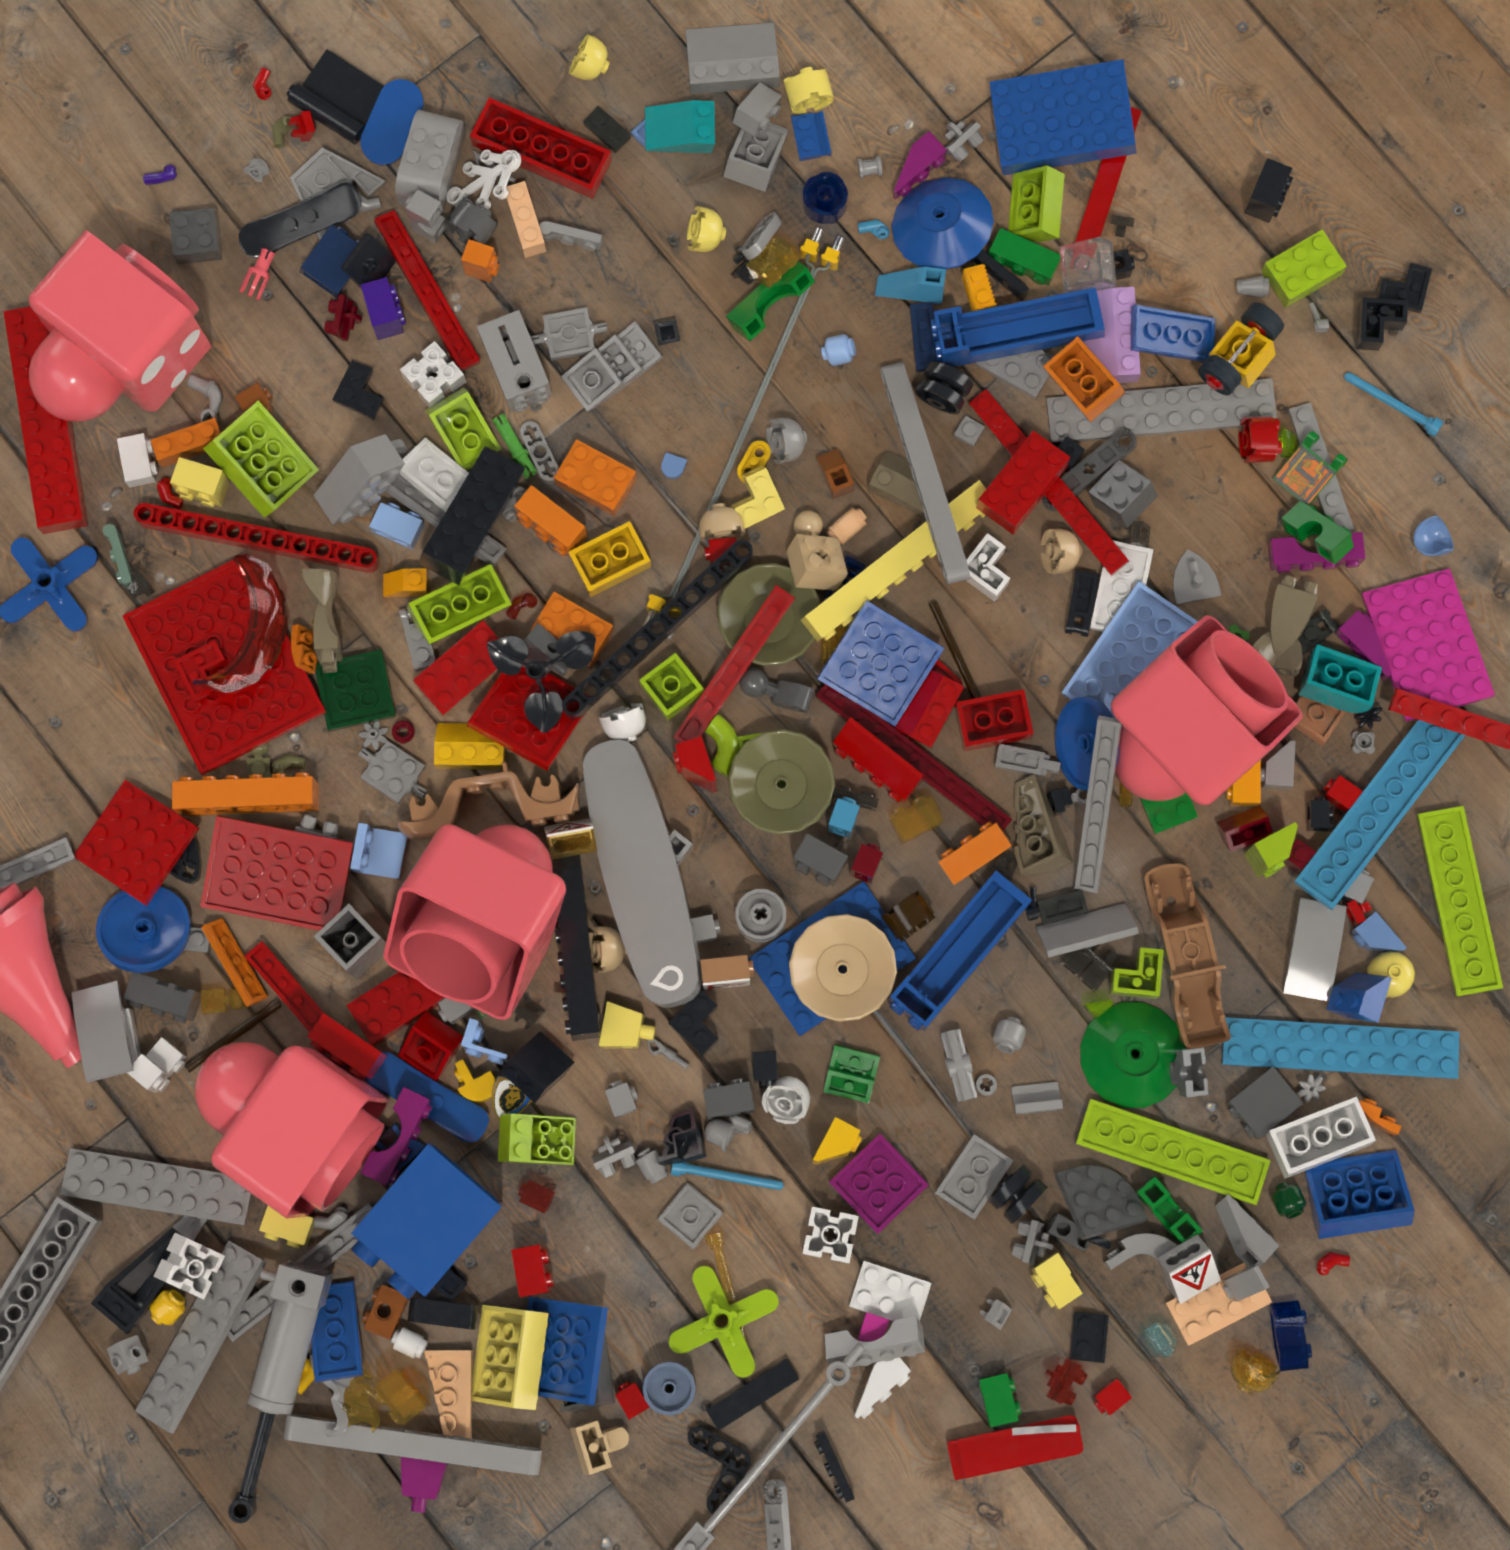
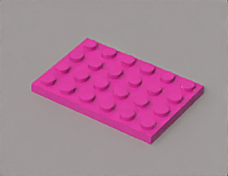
(1429, 640)

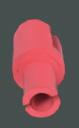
(260, 272)

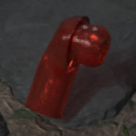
(520, 602)

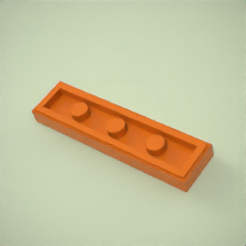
(234, 962)

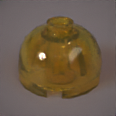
(1253, 1372)

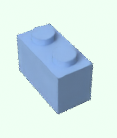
(397, 525)

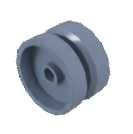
(658, 1378)

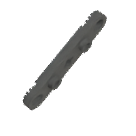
(1102, 459)

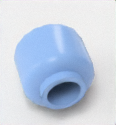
(838, 350)

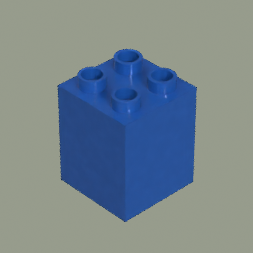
(424, 1222)

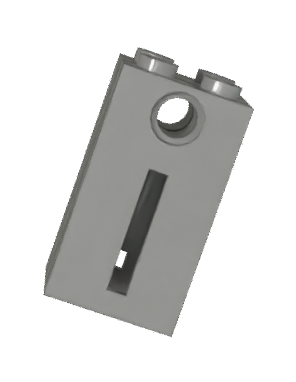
(515, 362)
(352, 941)

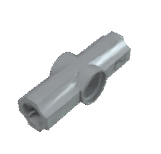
(958, 1065)

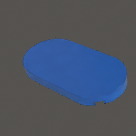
(390, 122)

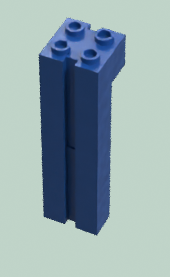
(1016, 327)
(959, 951)

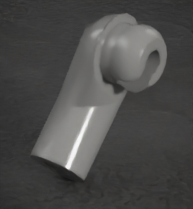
(369, 204)

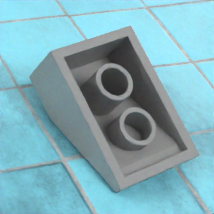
(755, 157)

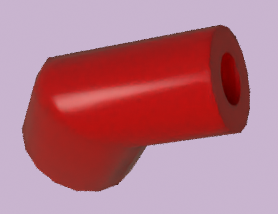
(1331, 1259)

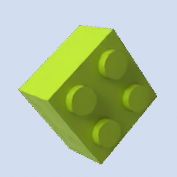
(671, 686)

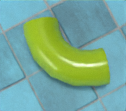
(726, 743)

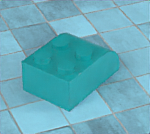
(1339, 680)

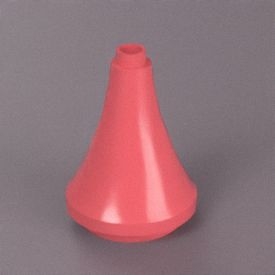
(29, 977)

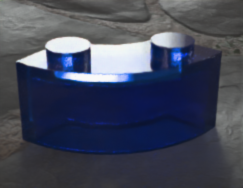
(1289, 1335)

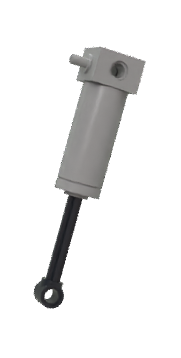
(281, 1361)

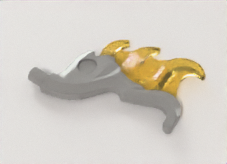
(351, 1403)

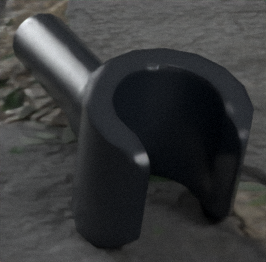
(1033, 912)

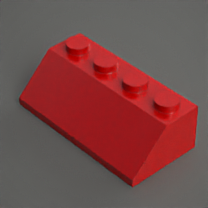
(877, 761)

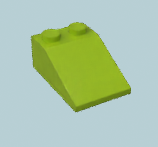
(462, 428)

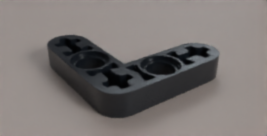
(730, 1468)

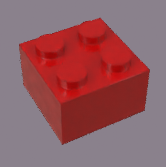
(532, 1270)

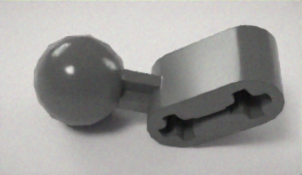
(783, 694)

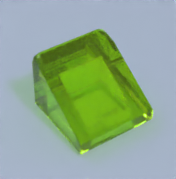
(1289, 443)
(1097, 1008)

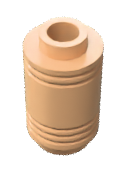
(847, 525)

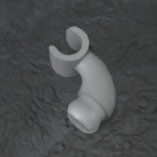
(509, 510)

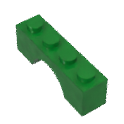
(749, 315)

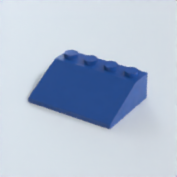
(1359, 1195)

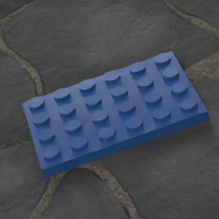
(773, 960)

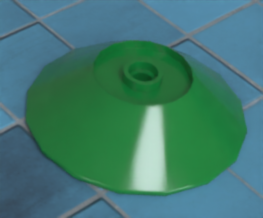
(1108, 1057)

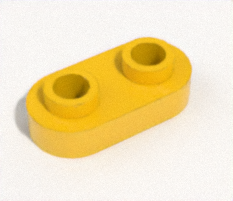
(751, 461)

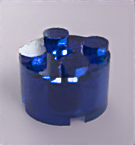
(814, 192)

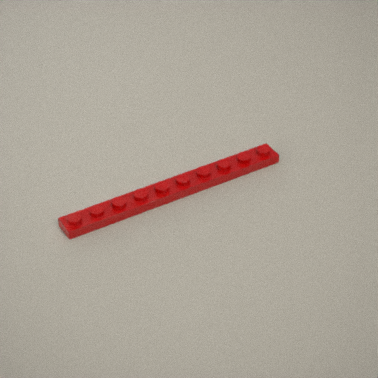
(1059, 494)

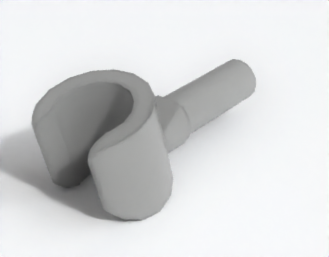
(1320, 325)

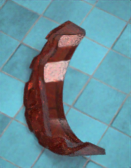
(264, 634)

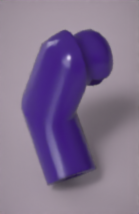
(160, 177)

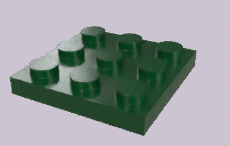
(356, 692)

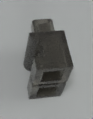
(1096, 972)

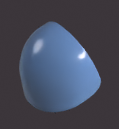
(1433, 537)

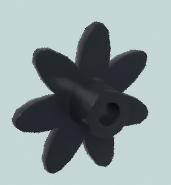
(1369, 717)

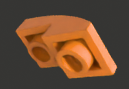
(302, 651)
(1373, 1113)

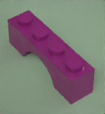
(1288, 555)
(411, 1110)

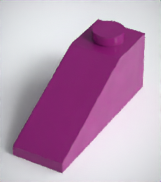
(1363, 640)

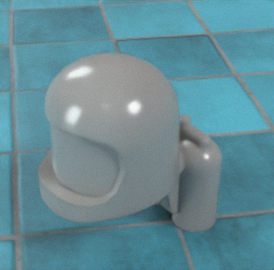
(722, 1132)

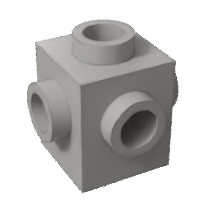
(127, 1355)

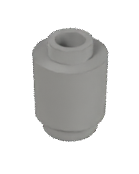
(650, 1167)

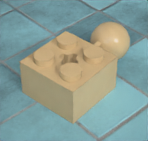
(815, 559)

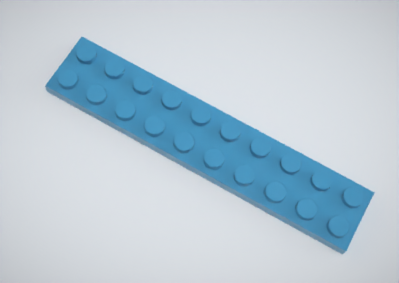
(1377, 812)
(1342, 1048)

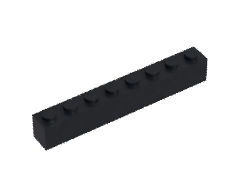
(576, 953)

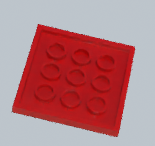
(505, 722)
(136, 842)

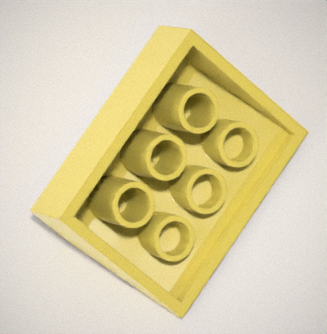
(509, 1357)

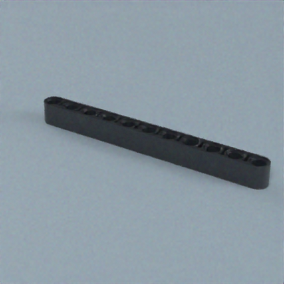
(661, 618)

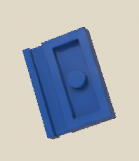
(811, 136)

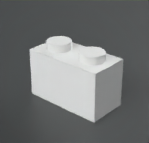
(137, 460)

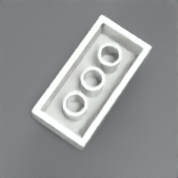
(1320, 1137)

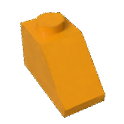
(406, 583)
(1247, 789)

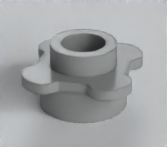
(257, 169)
(1364, 736)

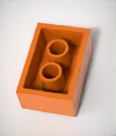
(1084, 379)
(595, 478)
(550, 521)
(564, 616)

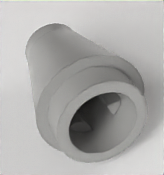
(1254, 287)

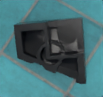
(684, 1139)

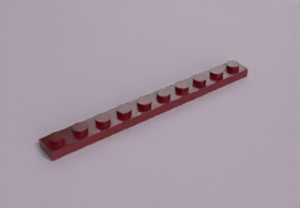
(934, 773)

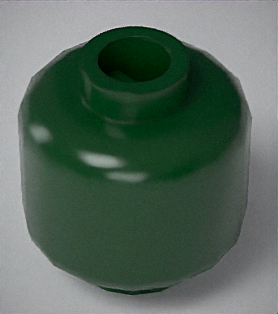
(1288, 1200)

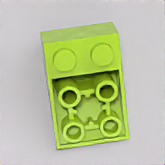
(536, 1139)

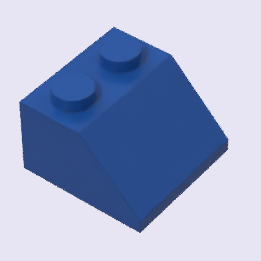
(1360, 997)

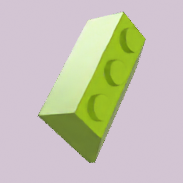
(1036, 204)
(1271, 852)

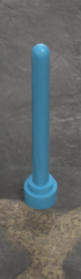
(1431, 425)
(682, 1168)

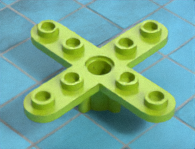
(738, 1314)

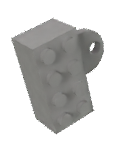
(360, 478)

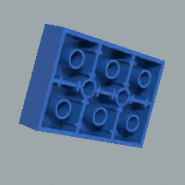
(1063, 117)

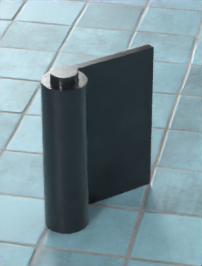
(337, 96)

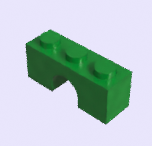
(1305, 521)
(1167, 1212)

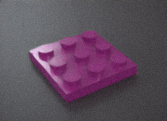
(878, 1183)

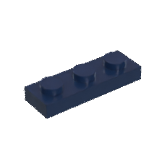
(923, 342)

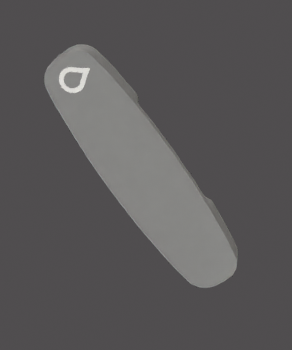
(641, 874)

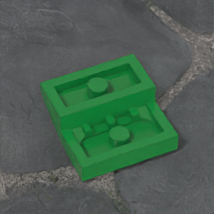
(851, 1073)

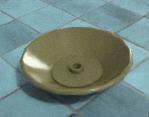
(744, 598)
(786, 758)

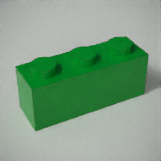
(1024, 257)

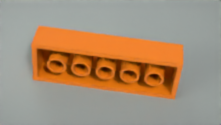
(245, 795)

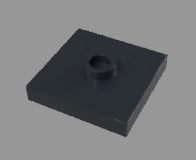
(368, 261)

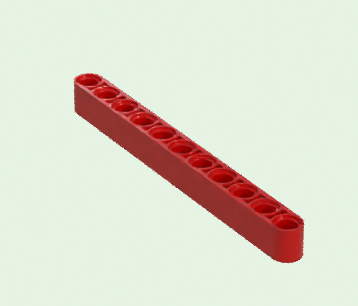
(246, 533)

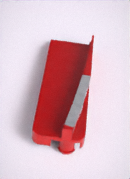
(1015, 1447)

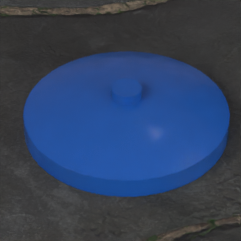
(1076, 738)
(140, 935)

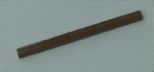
(956, 654)
(233, 1035)

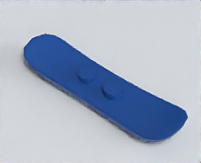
(448, 1110)

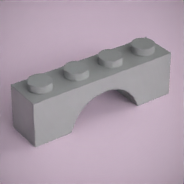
(901, 1340)

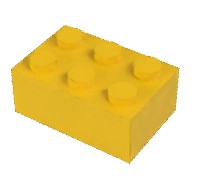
(610, 559)

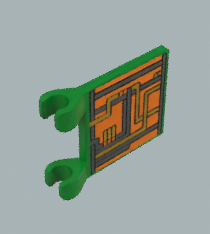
(1306, 472)

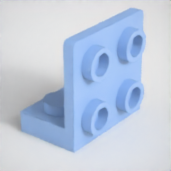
(378, 852)
(474, 1035)

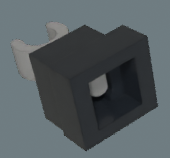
(1061, 799)

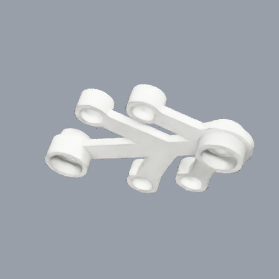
(507, 163)

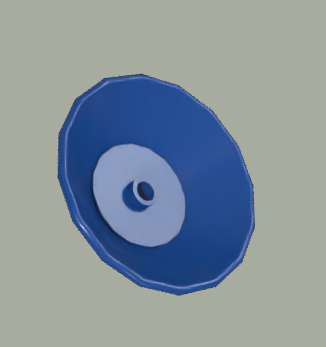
(944, 240)

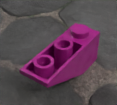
(922, 158)

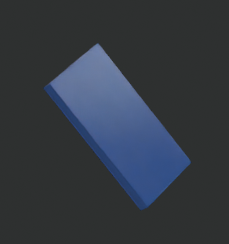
(1171, 333)
(337, 1336)

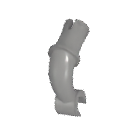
(210, 391)

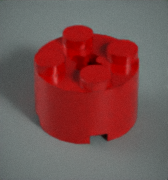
(1259, 439)

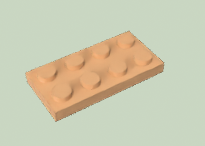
(1213, 1310)

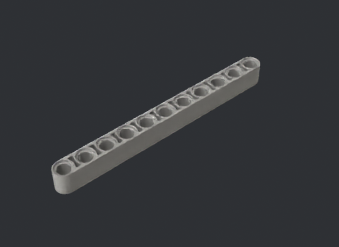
(925, 473)
(416, 1444)

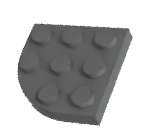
(1099, 1200)

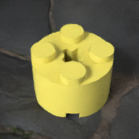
(808, 90)

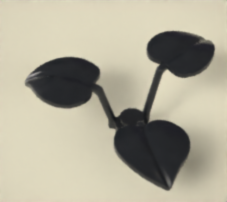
(509, 655)

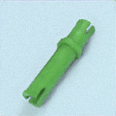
(518, 453)

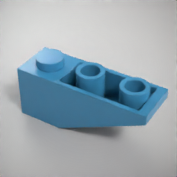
(915, 284)

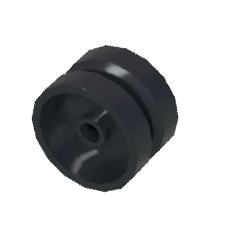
(944, 387)
(1019, 1195)

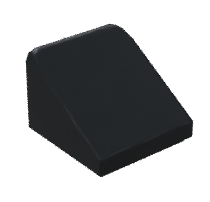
(666, 330)

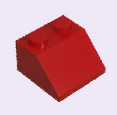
(430, 1046)

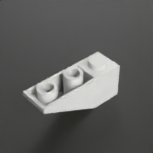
(880, 1381)

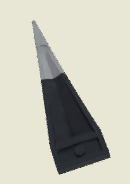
(135, 1288)

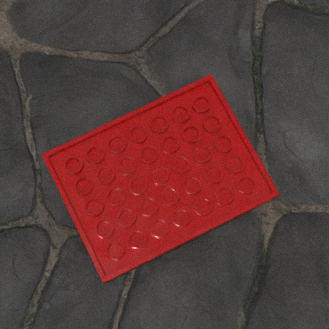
(229, 722)

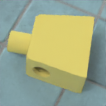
(624, 1028)

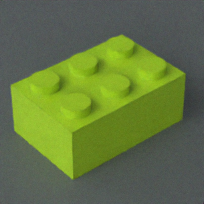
(1303, 268)

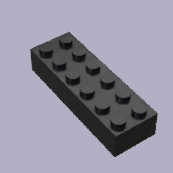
(471, 515)

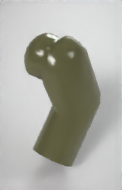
(279, 129)
(280, 764)

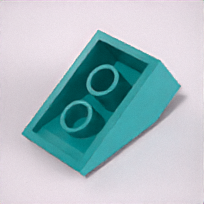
(680, 127)

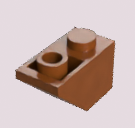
(835, 473)

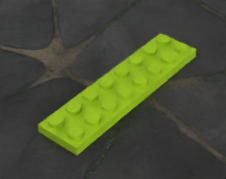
(1459, 901)
(1173, 1152)

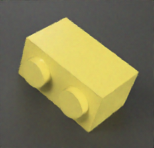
(295, 1230)

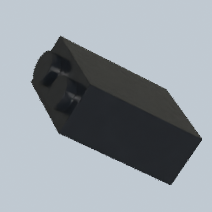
(537, 1067)

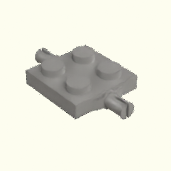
(568, 333)
(393, 772)

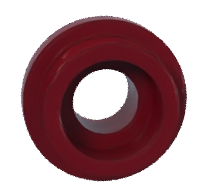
(403, 725)

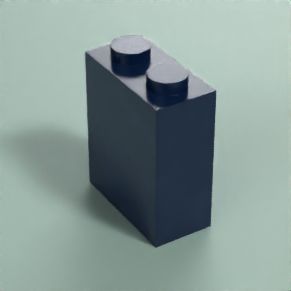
(327, 258)

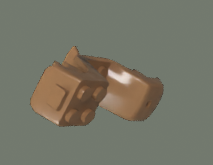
(542, 806)
(1189, 955)

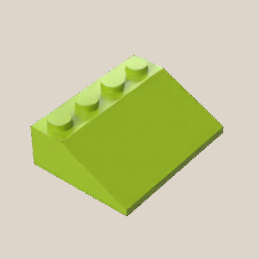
(261, 459)

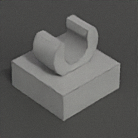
(997, 1314)

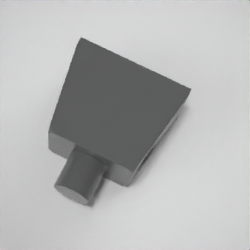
(543, 648)

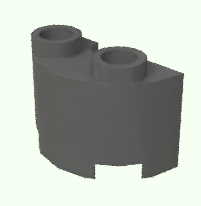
(1187, 1072)

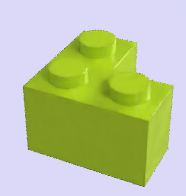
(1143, 981)

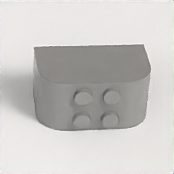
(430, 156)

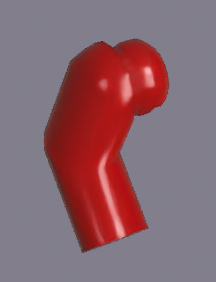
(260, 85)
(165, 493)

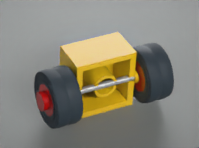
(1243, 350)

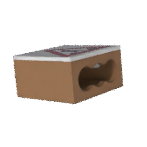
(726, 972)

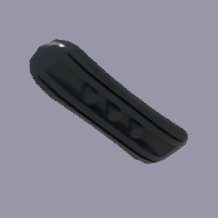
(300, 220)

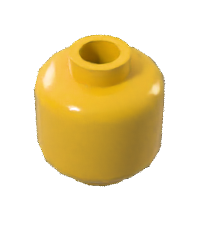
(167, 1307)

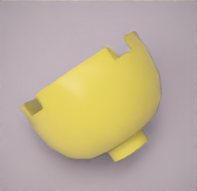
(590, 59)
(705, 230)
(1394, 966)

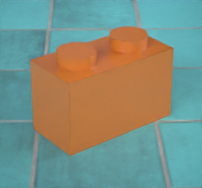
(480, 261)

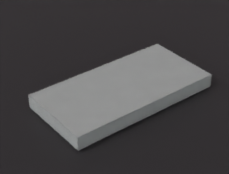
(1087, 930)

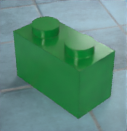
(999, 1400)

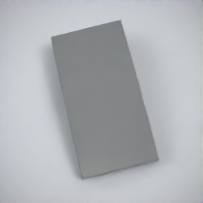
(612, 366)
(1314, 949)
(102, 1031)

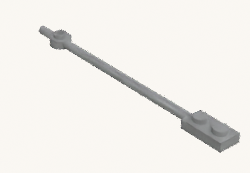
(700, 1535)

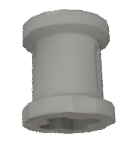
(869, 167)

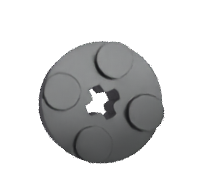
(471, 222)

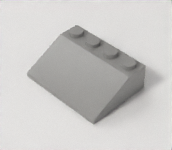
(732, 58)

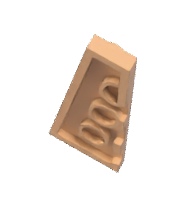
(453, 1389)

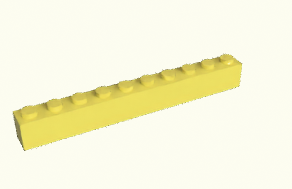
(888, 569)

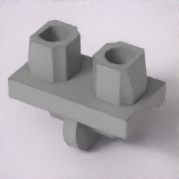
(970, 134)
(308, 825)
(613, 1151)
(1036, 1242)

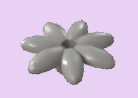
(373, 739)
(1311, 1088)

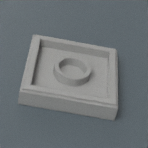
(690, 1216)

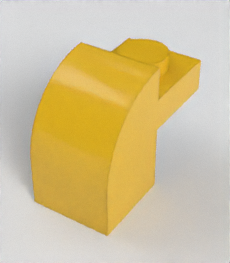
(477, 1089)

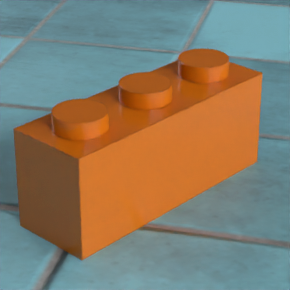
(185, 442)
(975, 852)

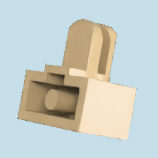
(595, 1445)

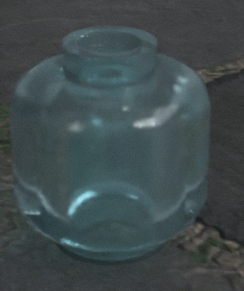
(1160, 1340)

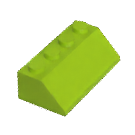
(458, 605)

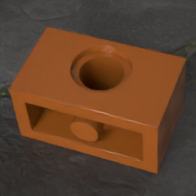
(385, 1326)

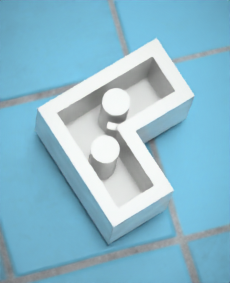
(982, 571)
(157, 1066)

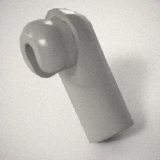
(333, 1221)

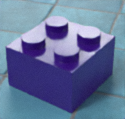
(383, 308)

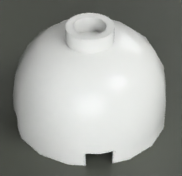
(624, 722)
(786, 1099)

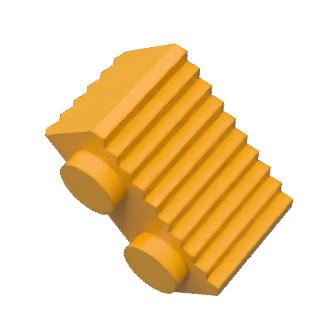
(978, 288)

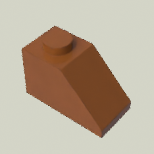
(252, 395)

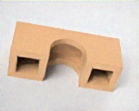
(525, 220)

